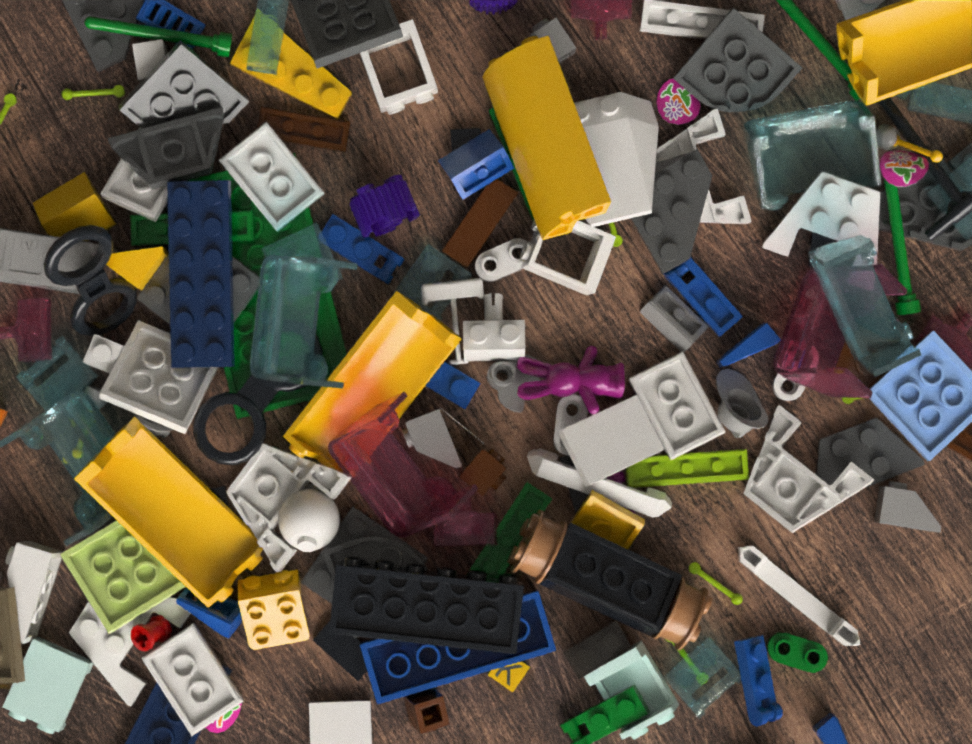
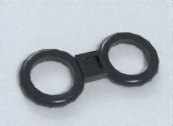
(90, 280)
(254, 398)

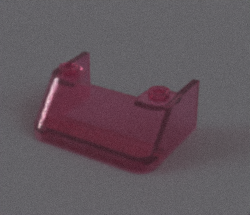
(815, 340)
(390, 477)

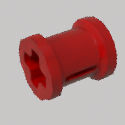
(155, 631)

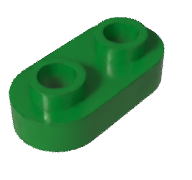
(797, 652)

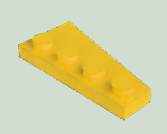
(298, 76)

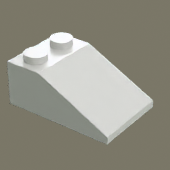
(32, 574)

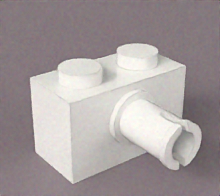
(493, 337)

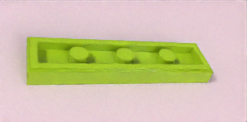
(689, 469)

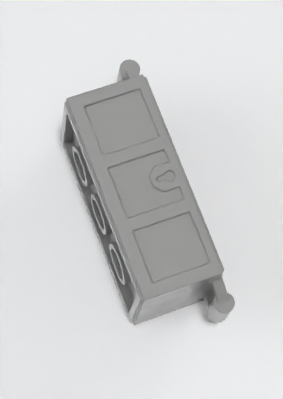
(24, 255)

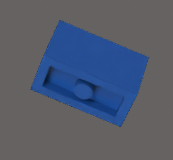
(476, 164)

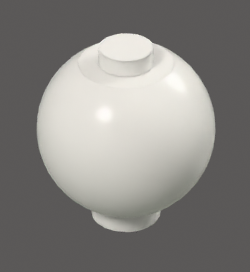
(309, 519)

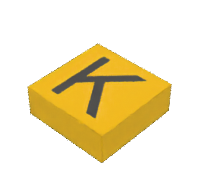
(510, 675)

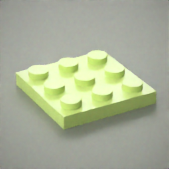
(119, 575)

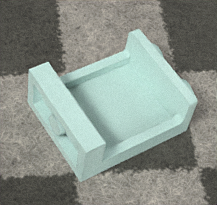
(639, 669)
(49, 686)

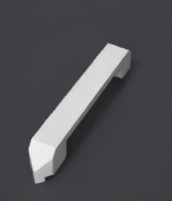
(545, 465)
(798, 596)

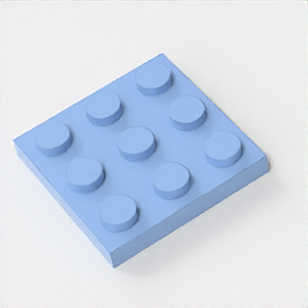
(927, 396)

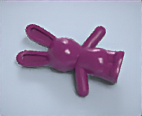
(566, 379)

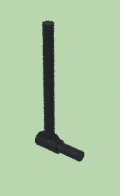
(960, 202)

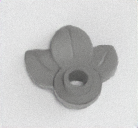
(508, 389)

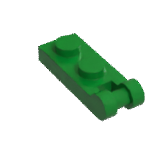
(606, 716)

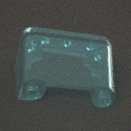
(795, 147)

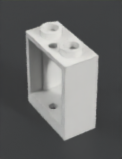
(420, 94)
(594, 266)

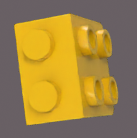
(272, 609)

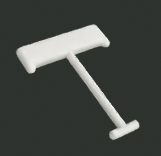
(452, 291)

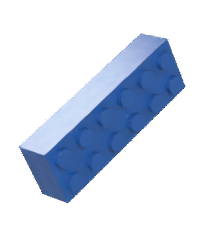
(409, 667)

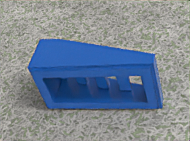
(148, 7)
(754, 342)
(223, 622)
(830, 730)

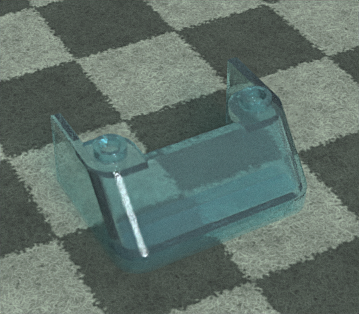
(861, 306)
(289, 317)
(76, 435)

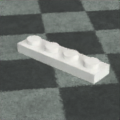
(686, 19)

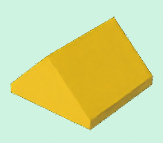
(72, 206)
(138, 265)

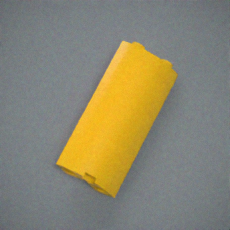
(906, 46)
(545, 137)
(391, 356)
(171, 512)

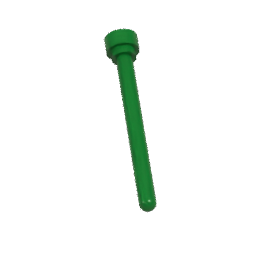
(819, 41)
(217, 43)
(906, 303)

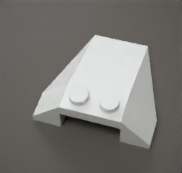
(624, 145)

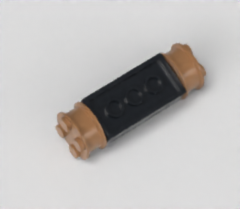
(610, 579)

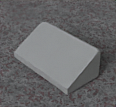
(674, 319)

